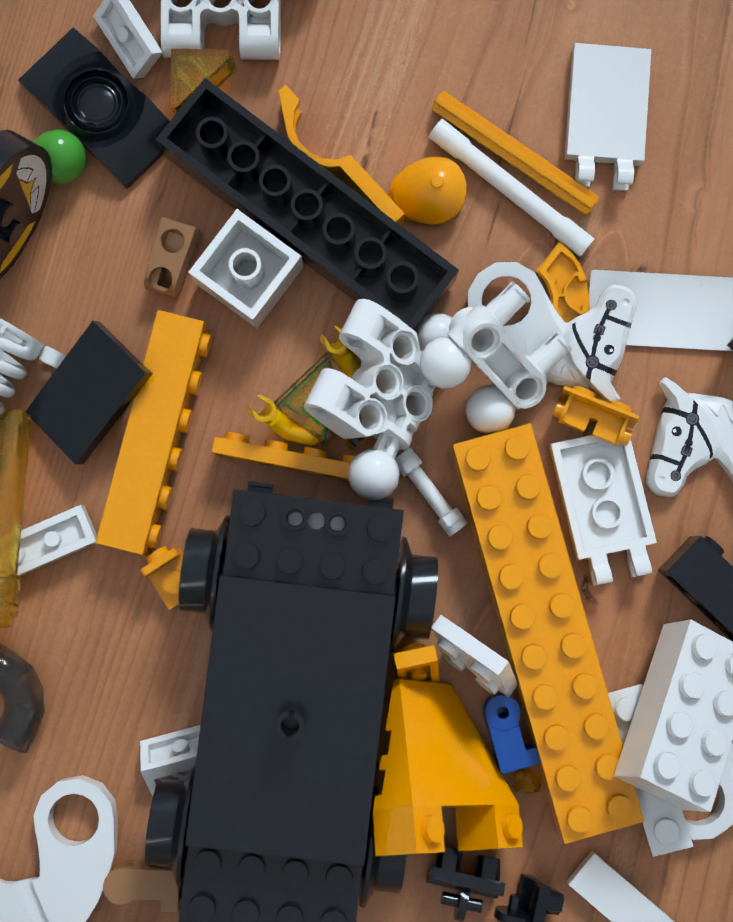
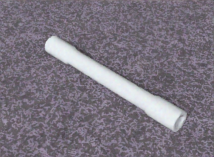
(461, 148)

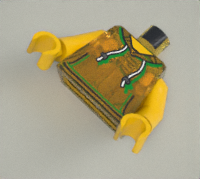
(287, 413)

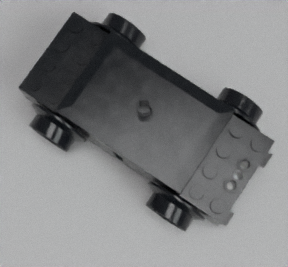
(292, 708)

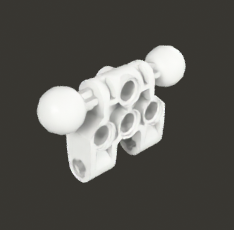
(257, 27)
(339, 400)

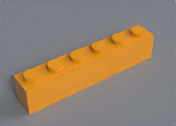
(153, 434)

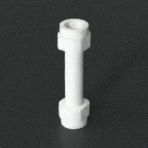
(450, 519)

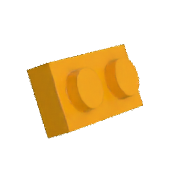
(417, 663)

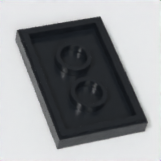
(88, 392)

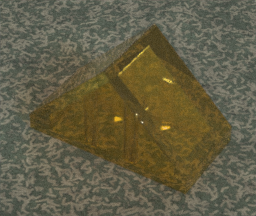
(192, 66)

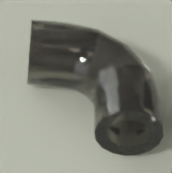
(22, 701)

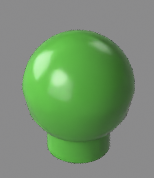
(66, 155)

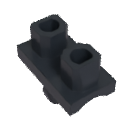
(483, 882)
(530, 902)

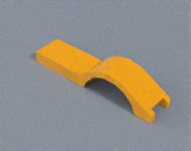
(344, 168)

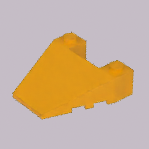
(439, 764)

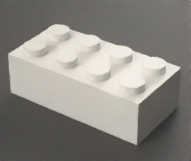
(682, 719)

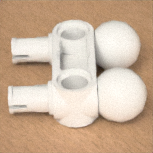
(516, 378)

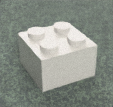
(246, 268)

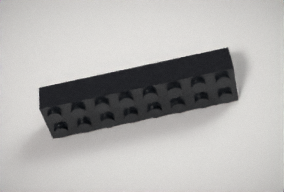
(304, 206)

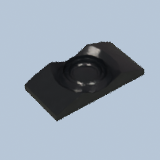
(98, 106)

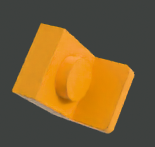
(164, 573)

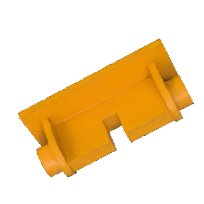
(610, 417)

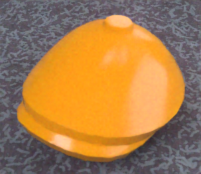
(429, 190)

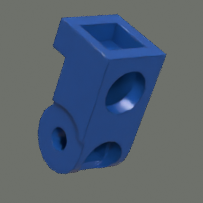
(502, 720)

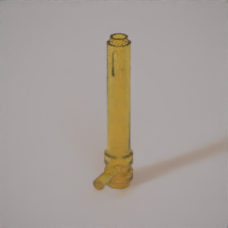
(14, 451)

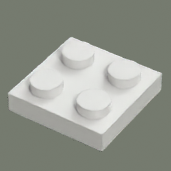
(465, 651)

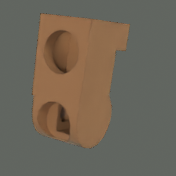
(171, 257)
(140, 881)

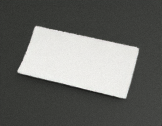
(674, 308)

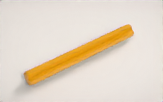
(514, 153)

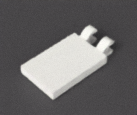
(607, 111)
(603, 504)

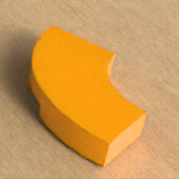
(564, 283)

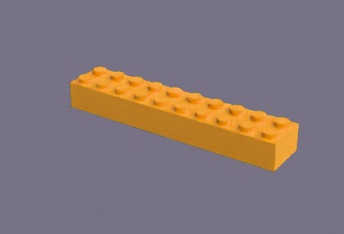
(545, 633)

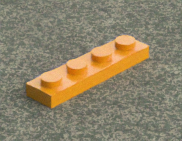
(275, 454)

